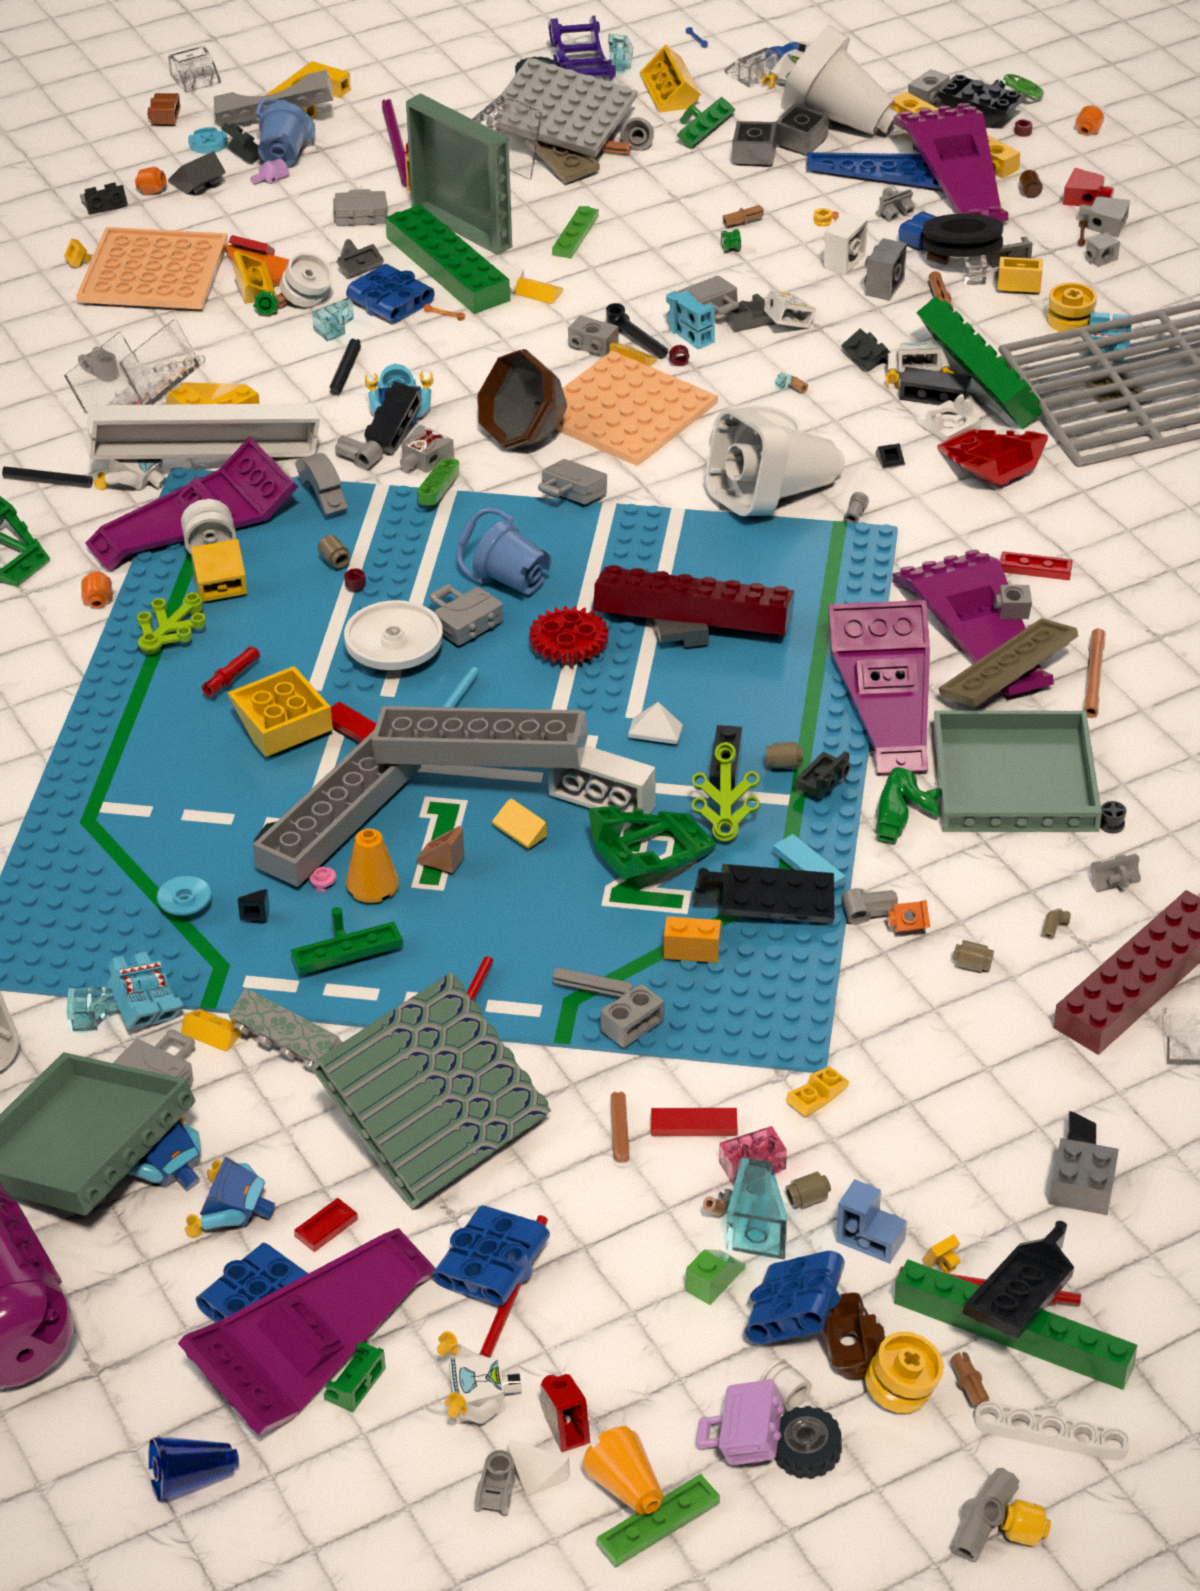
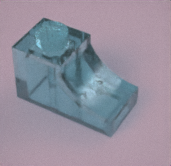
(620, 51)
(331, 319)
(89, 1007)

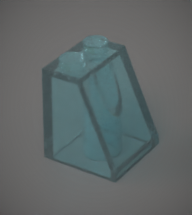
(757, 1212)

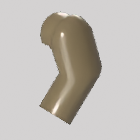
(1053, 920)

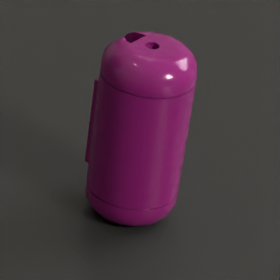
(33, 1308)

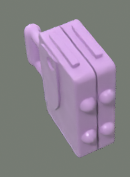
(748, 1423)

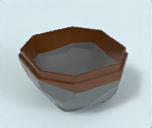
(520, 400)

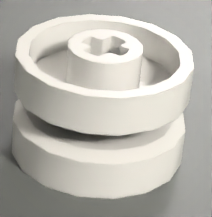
(306, 279)
(207, 523)

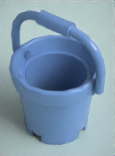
(282, 130)
(504, 555)

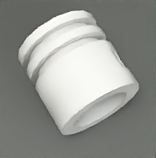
(789, 1381)

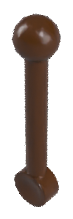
(1082, 224)

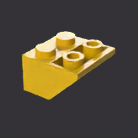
(1020, 274)
(219, 570)

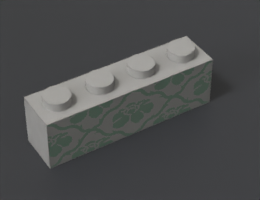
(281, 1028)

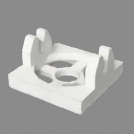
(934, 420)

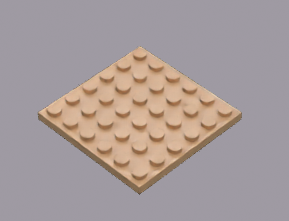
(152, 268)
(630, 407)

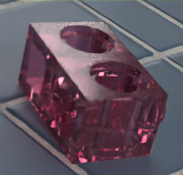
(758, 1145)

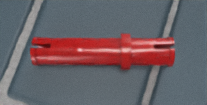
(224, 676)

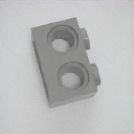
(632, 1015)

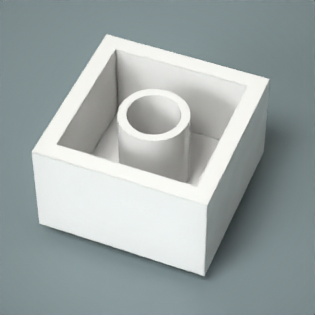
(845, 243)

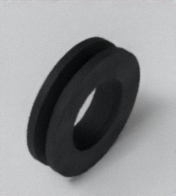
(963, 235)

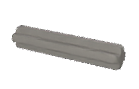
(591, 982)

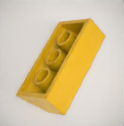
(669, 81)

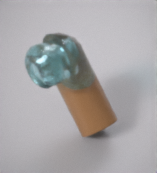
(792, 381)

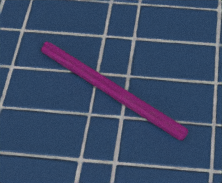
(395, 137)

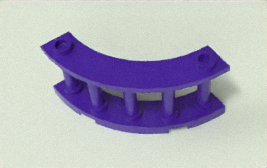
(604, 67)

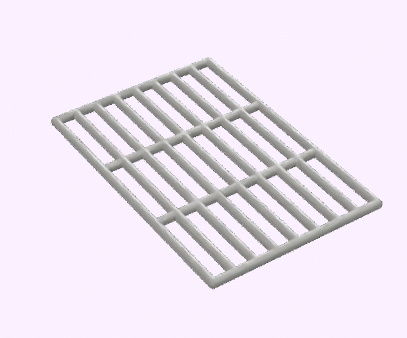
(1118, 384)

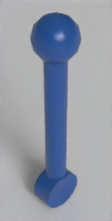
(704, 43)

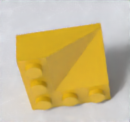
(212, 394)
(281, 711)

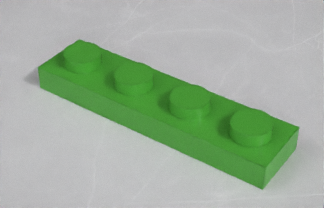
(575, 232)
(646, 1529)

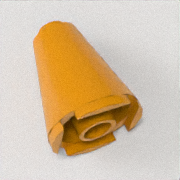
(371, 868)
(624, 1469)

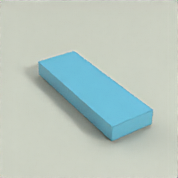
(804, 858)

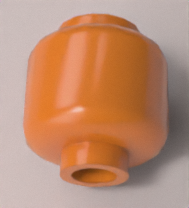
(1089, 120)
(150, 180)
(96, 589)

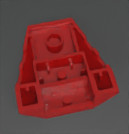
(995, 456)

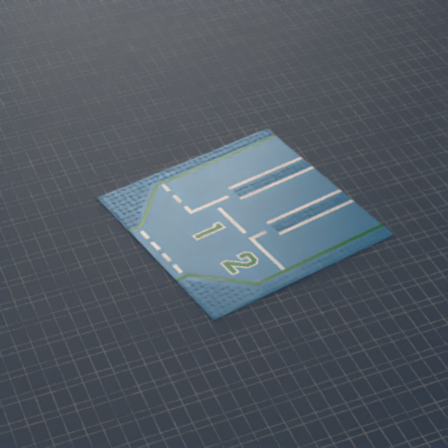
(172, 786)

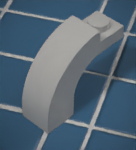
(325, 480)

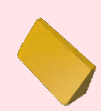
(538, 290)
(632, 353)
(520, 824)
(210, 1029)

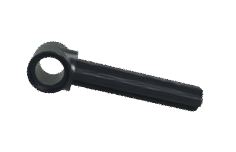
(616, 315)

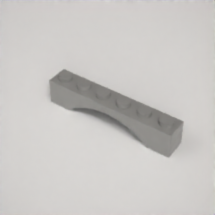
(309, 91)

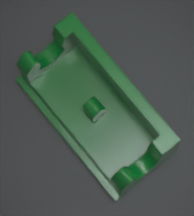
(357, 1377)

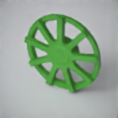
(1023, 85)

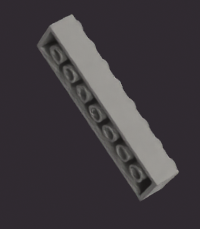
(480, 737)
(329, 814)

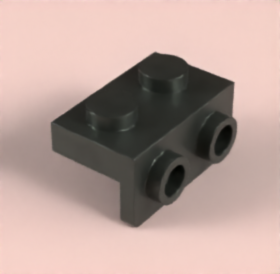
(241, 143)
(104, 199)
(865, 350)
(823, 774)

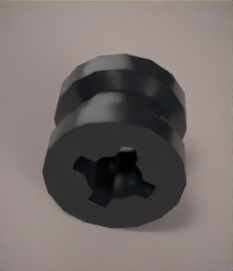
(1113, 817)

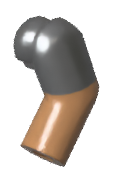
(717, 1207)

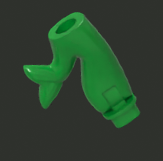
(892, 808)

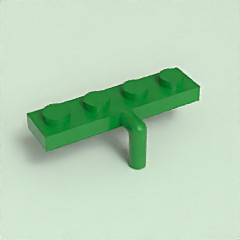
(704, 121)
(345, 946)

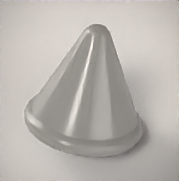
(638, 133)

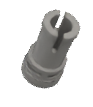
(857, 505)

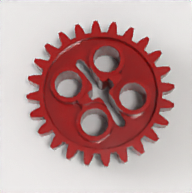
(568, 635)

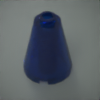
(188, 1464)

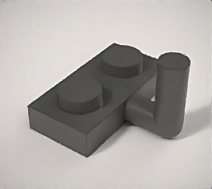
(355, 261)

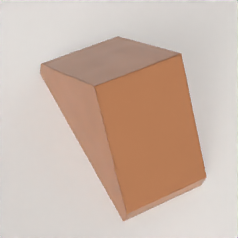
(444, 851)

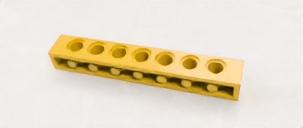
(1004, 158)

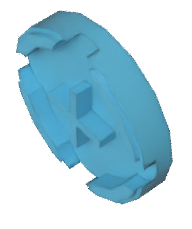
(207, 140)

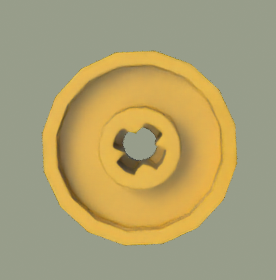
(1070, 306)
(904, 1372)

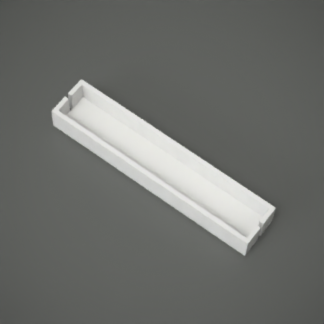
(199, 430)

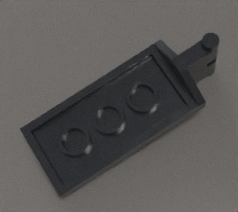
(767, 893)
(1022, 1284)

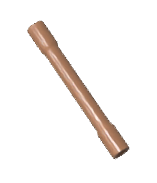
(1092, 699)

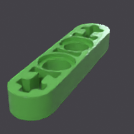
(438, 481)

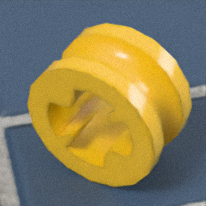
(822, 217)

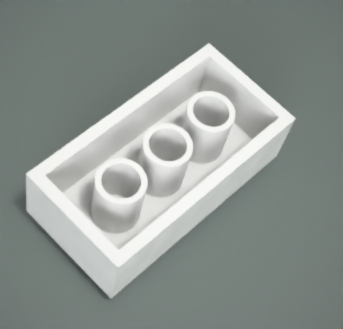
(606, 781)

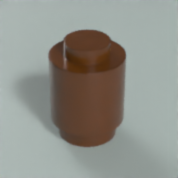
(1030, 183)

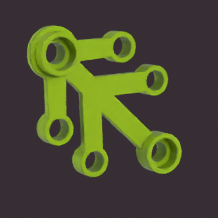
(152, 641)
(725, 797)

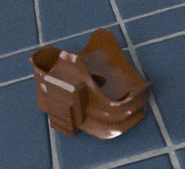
(852, 1318)

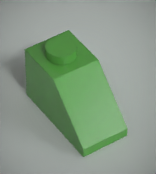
(711, 1274)

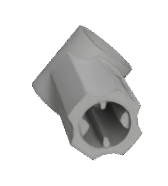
(363, 454)
(861, 905)

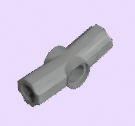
(983, 1513)

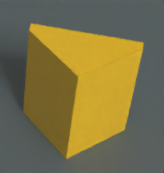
(251, 276)

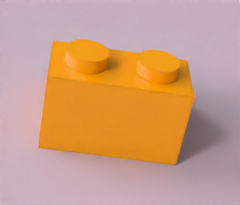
(692, 939)

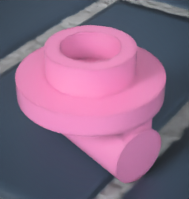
(322, 878)

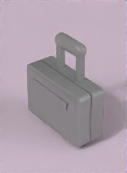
(360, 207)
(716, 292)
(573, 481)
(467, 614)
(154, 1059)

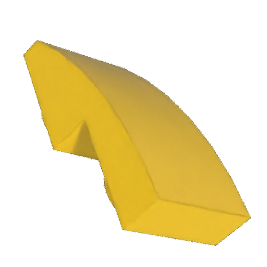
(820, 1090)

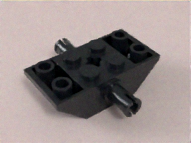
(990, 99)

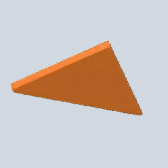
(275, 264)

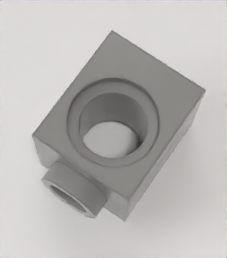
(1102, 249)
(1013, 601)

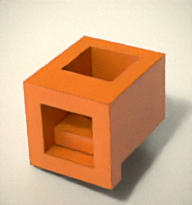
(897, 919)

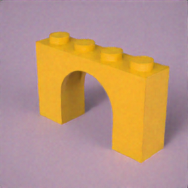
(339, 78)

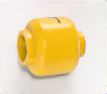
(1025, 1523)

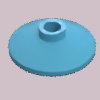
(184, 895)

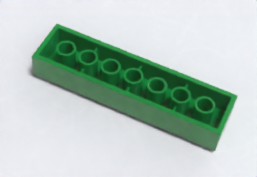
(448, 259)
(980, 361)

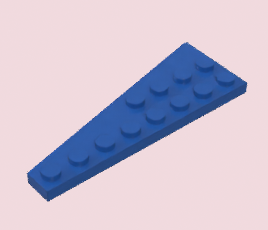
(889, 167)

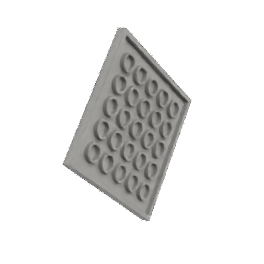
(575, 107)

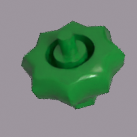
(265, 303)

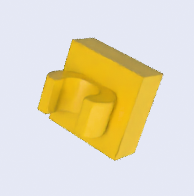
(76, 253)
(943, 1254)

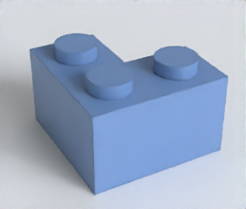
(865, 1226)

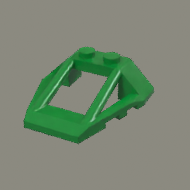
(32, 556)
(607, 827)

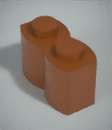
(164, 108)

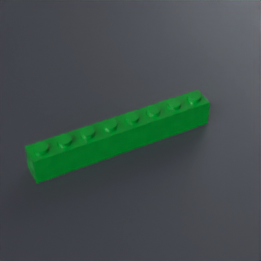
(1047, 1338)

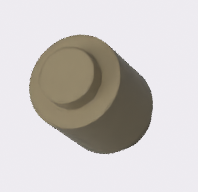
(334, 551)
(784, 755)
(973, 956)
(808, 1190)

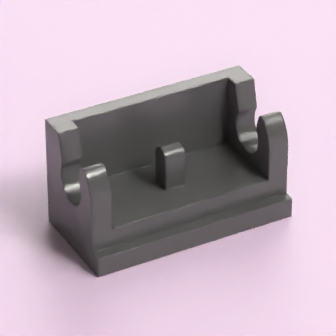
(1015, 250)

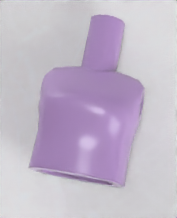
(271, 172)

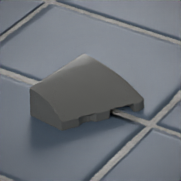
(749, 314)
(690, 633)

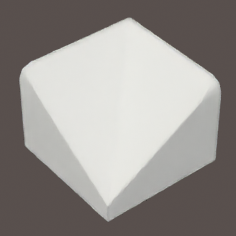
(513, 274)

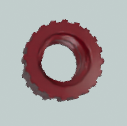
(1023, 128)
(679, 349)
(355, 579)

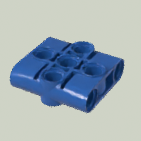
(390, 293)
(491, 1255)
(247, 1282)
(795, 1297)

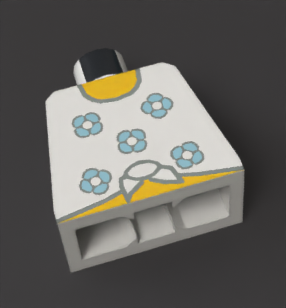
(782, 309)

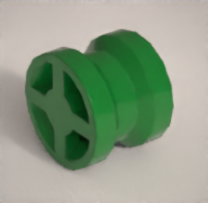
(731, 240)

